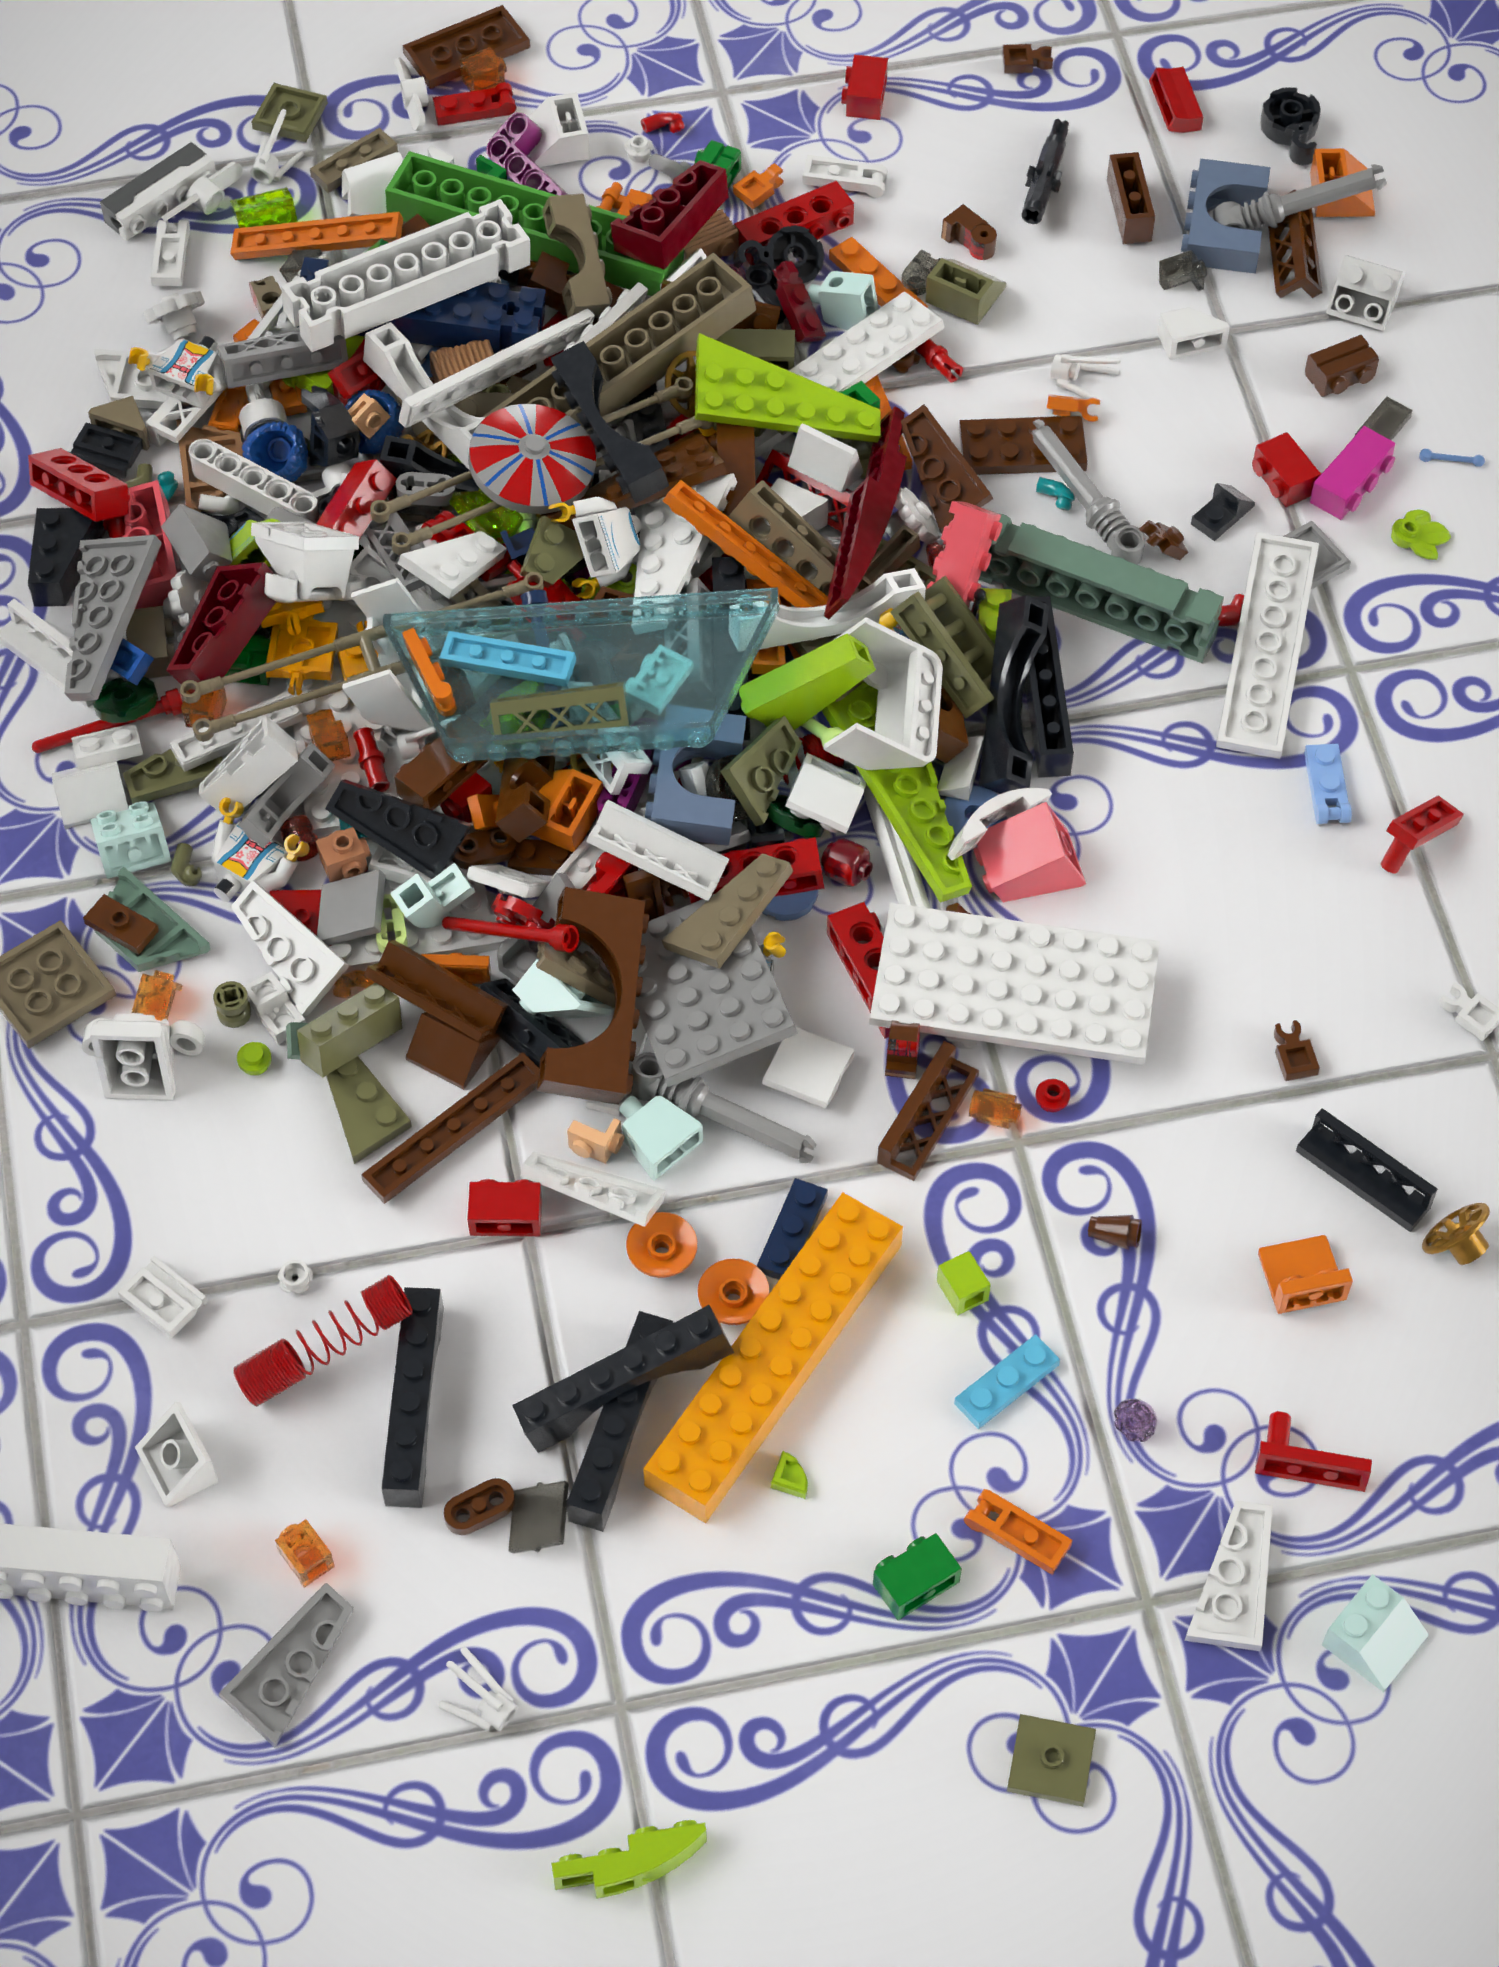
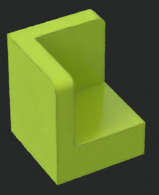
(963, 1282)

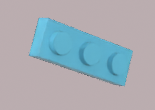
(1006, 1381)

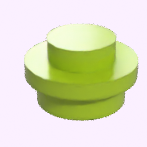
(254, 1058)

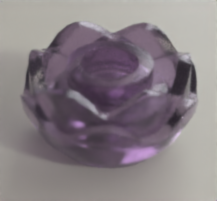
(1135, 1419)

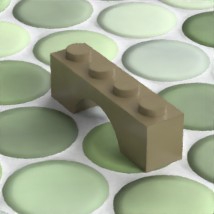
(569, 222)

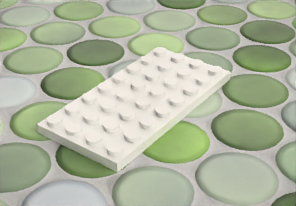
(1016, 983)

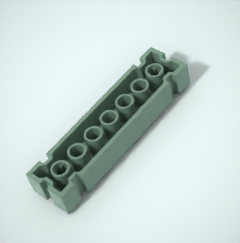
(1104, 589)

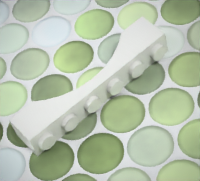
(396, 364)
(809, 623)

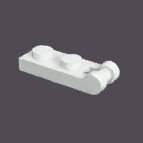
(848, 173)
(170, 253)

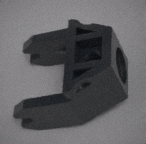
(332, 433)

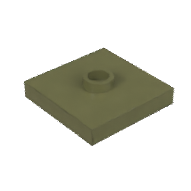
(301, 107)
(1051, 1760)

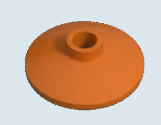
(662, 1231)
(728, 1278)

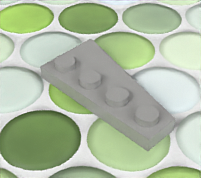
(283, 1670)

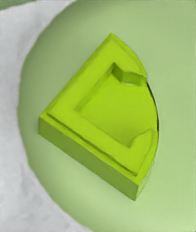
(790, 1476)

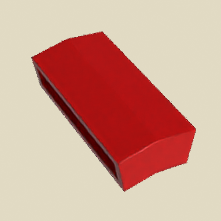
(1176, 99)

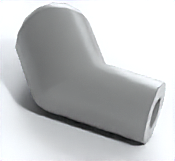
(667, 165)

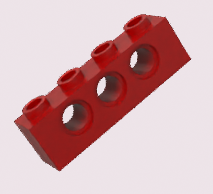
(819, 210)
(79, 484)
(800, 853)
(845, 931)

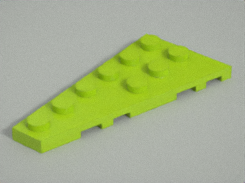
(758, 394)

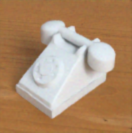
(308, 561)
(137, 1053)

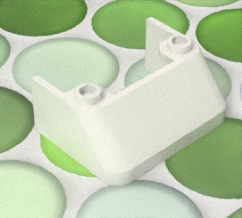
(383, 696)
(907, 703)

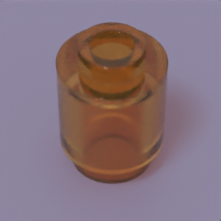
(995, 1108)

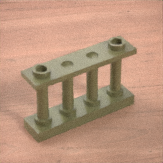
(958, 639)

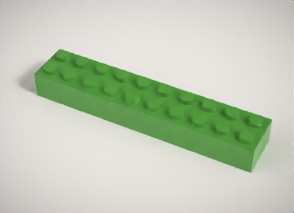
(447, 190)

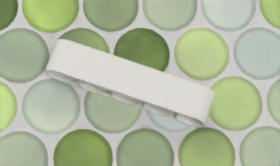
(249, 481)

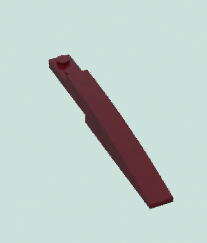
(868, 512)

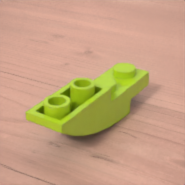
(649, 1857)

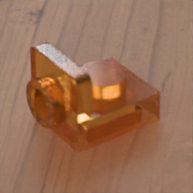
(156, 995)

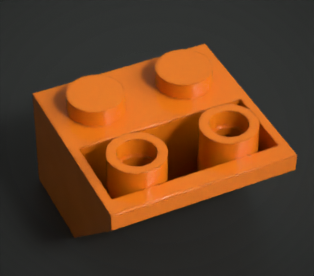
(1333, 164)
(571, 808)

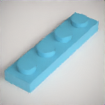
(508, 658)

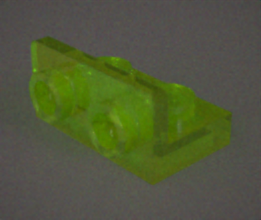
(264, 209)
(491, 522)

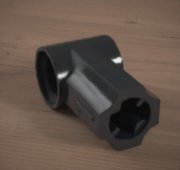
(763, 288)

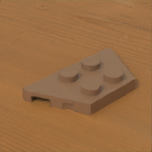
(192, 485)

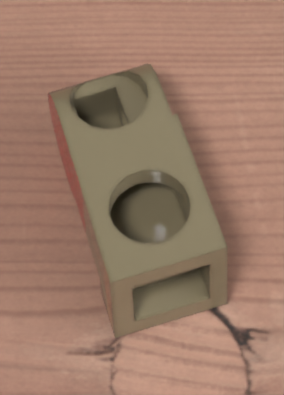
(265, 294)

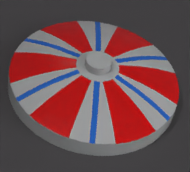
(531, 458)

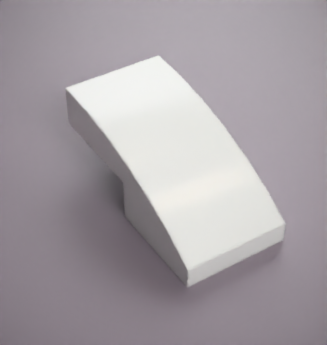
(272, 1005)

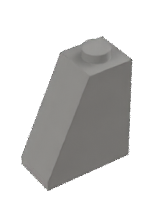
(198, 541)

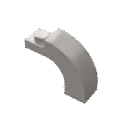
(285, 795)

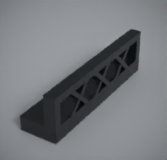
(527, 1031)
(1366, 1170)

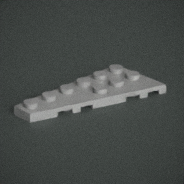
(104, 601)

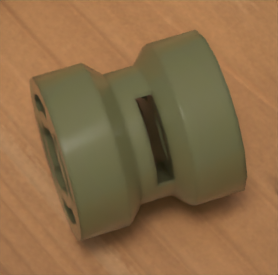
(232, 1004)

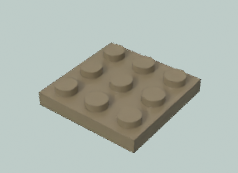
(49, 984)

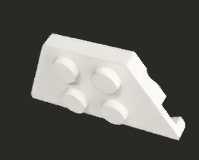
(126, 379)

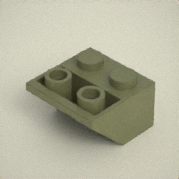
(962, 290)

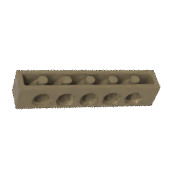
(789, 526)

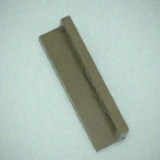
(562, 698)

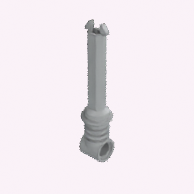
(1273, 208)
(1101, 512)
(696, 1099)

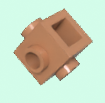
(343, 854)

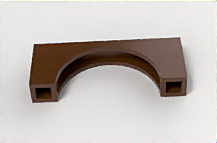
(601, 1066)

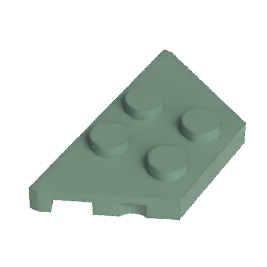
(175, 936)

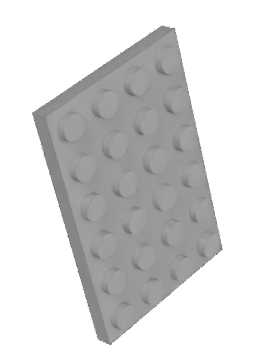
(705, 1013)

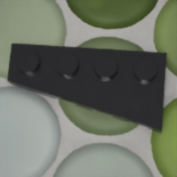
(403, 828)

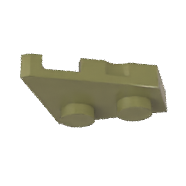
(552, 551)

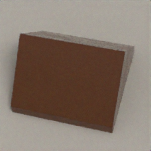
(448, 1051)

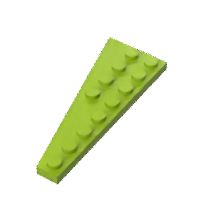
(909, 802)

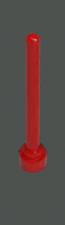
(169, 704)
(560, 937)

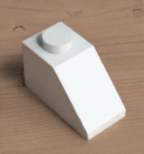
(1191, 332)

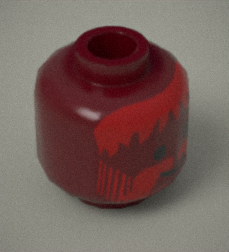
(846, 862)

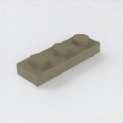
(370, 147)

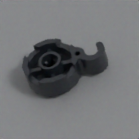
(1292, 121)
(786, 240)

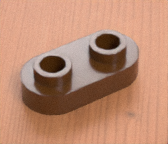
(485, 848)
(477, 1505)

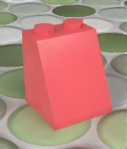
(1028, 856)

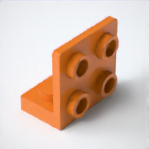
(1303, 1274)

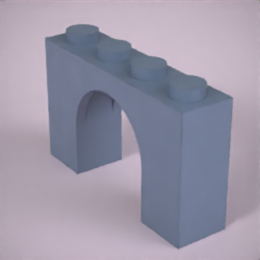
(1210, 241)
(690, 814)

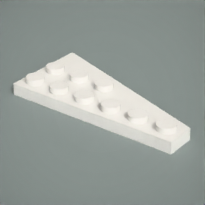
(672, 543)

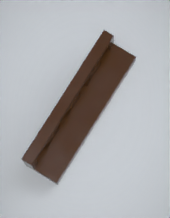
(1304, 254)
(437, 991)
(919, 1102)

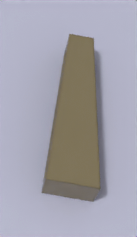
(893, 553)

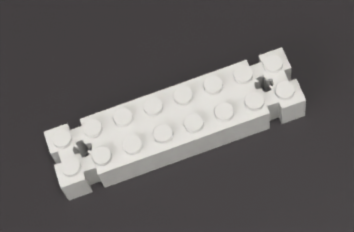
(405, 275)

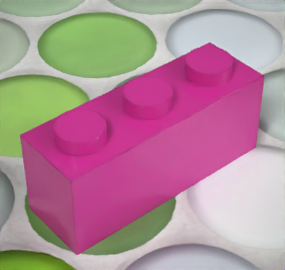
(1353, 473)

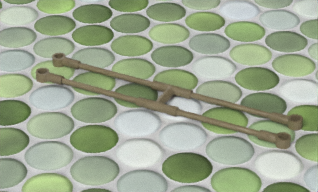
(426, 533)
(362, 639)

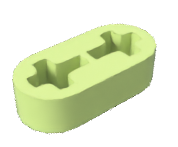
(395, 924)

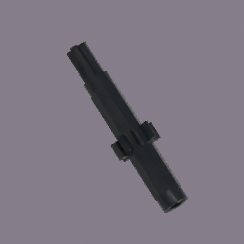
(1045, 175)

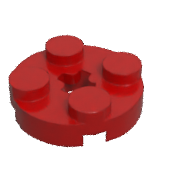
(519, 913)

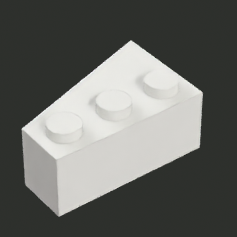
(250, 766)

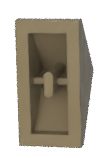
(122, 417)

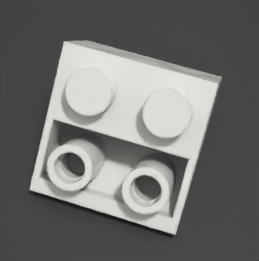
(563, 131)
(1365, 292)
(825, 794)

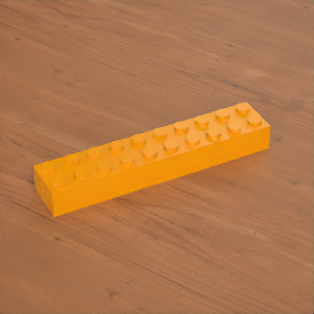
(772, 1357)

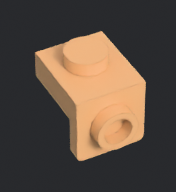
(368, 415)
(593, 1143)

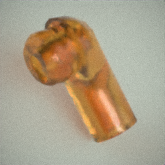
(349, 980)

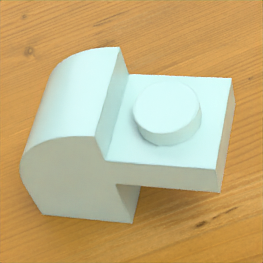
(431, 902)

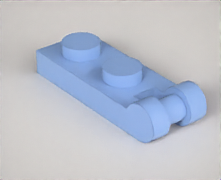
(1327, 783)

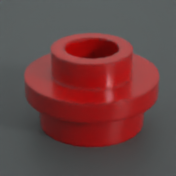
(1052, 1103)

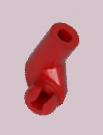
(661, 120)
(1231, 613)

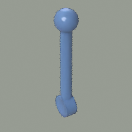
(1426, 455)

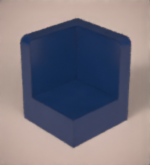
(518, 544)

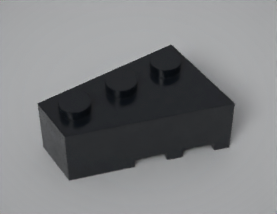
(57, 553)

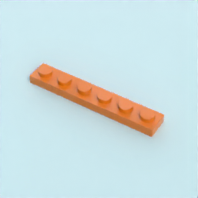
(316, 234)
(743, 547)

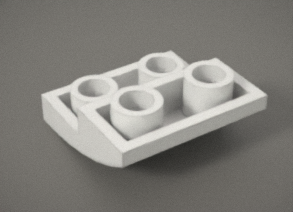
(808, 1067)

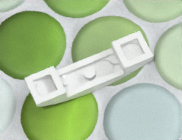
(996, 808)

